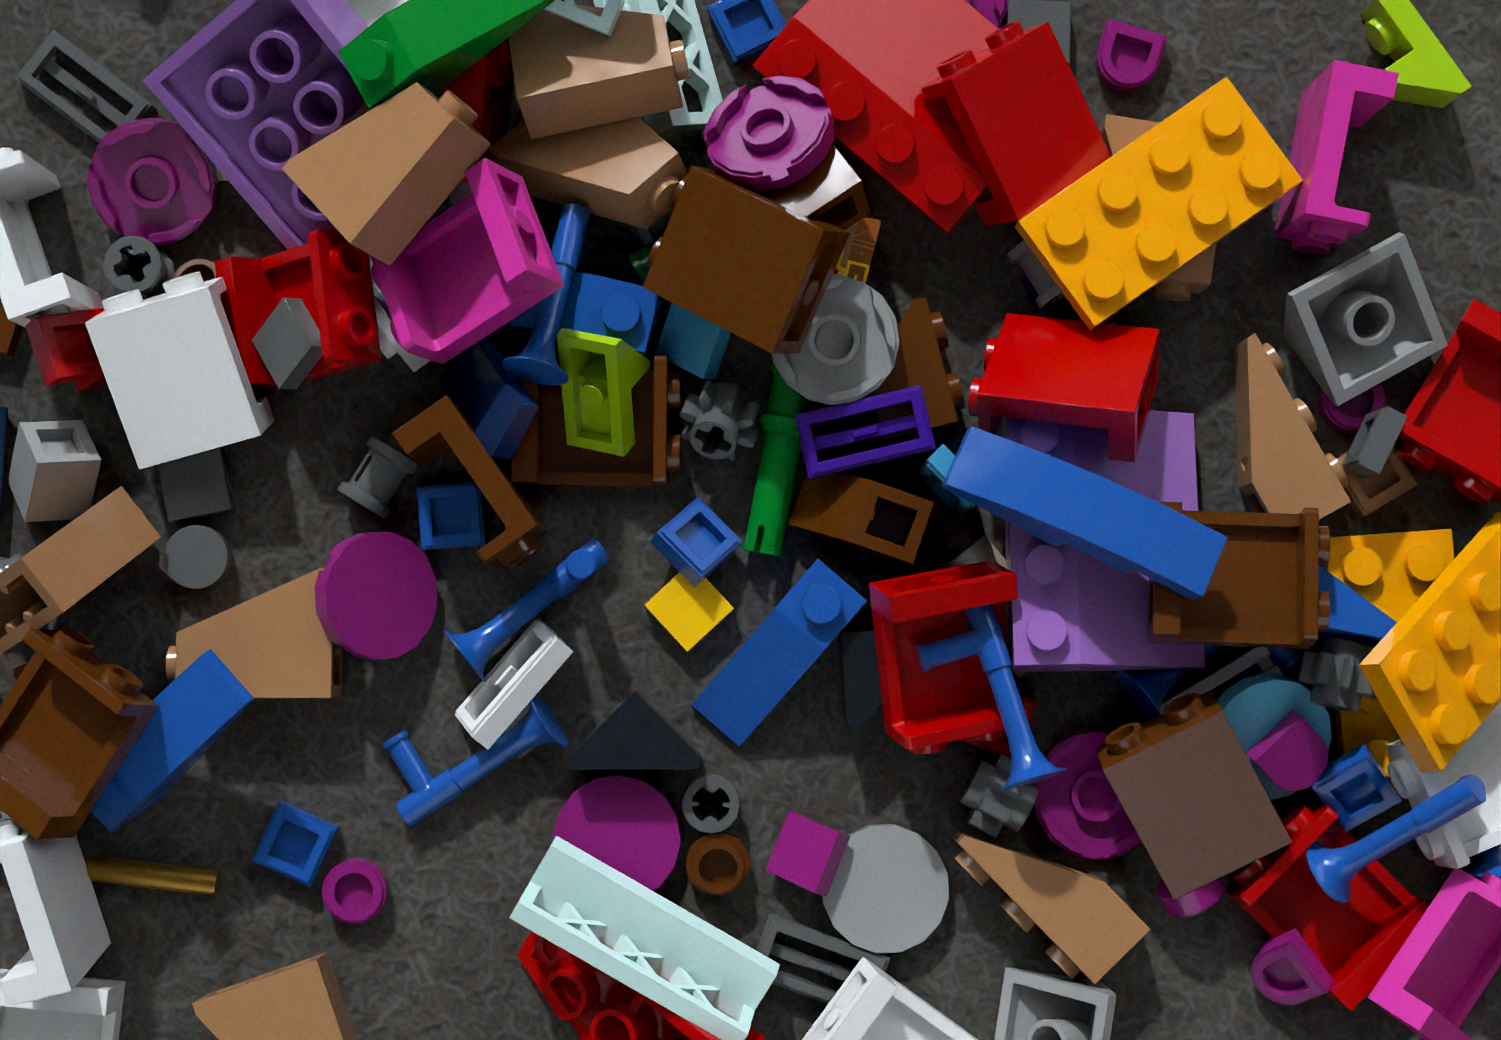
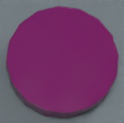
(770, 133)
(169, 191)
(376, 595)
(1070, 797)
(623, 826)

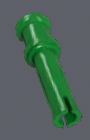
(776, 467)

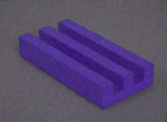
(919, 420)

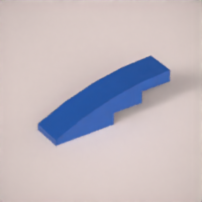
(1084, 511)

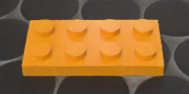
(1158, 203)
(1392, 576)
(1443, 657)

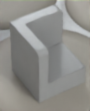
(53, 470)

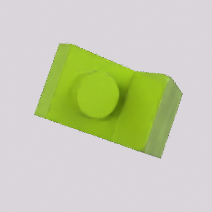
(1423, 65)
(599, 390)

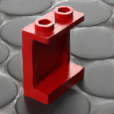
(1020, 119)
(332, 283)
(1070, 377)
(1458, 409)
(951, 699)
(1348, 938)

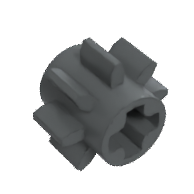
(720, 420)
(1336, 675)
(992, 806)

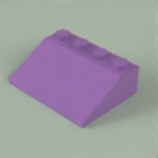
(260, 92)
(1072, 606)

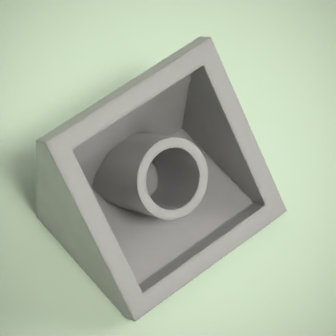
(1363, 320)
(1053, 1007)

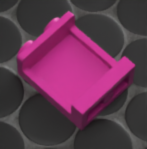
(1336, 99)
(469, 268)
(1445, 959)

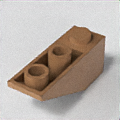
(1276, 451)
(1074, 909)

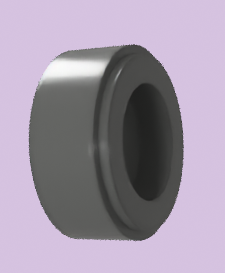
(198, 557)

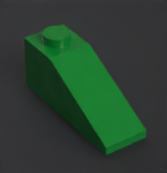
(430, 43)

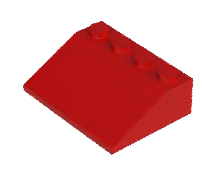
(871, 71)

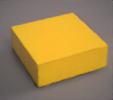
(688, 610)

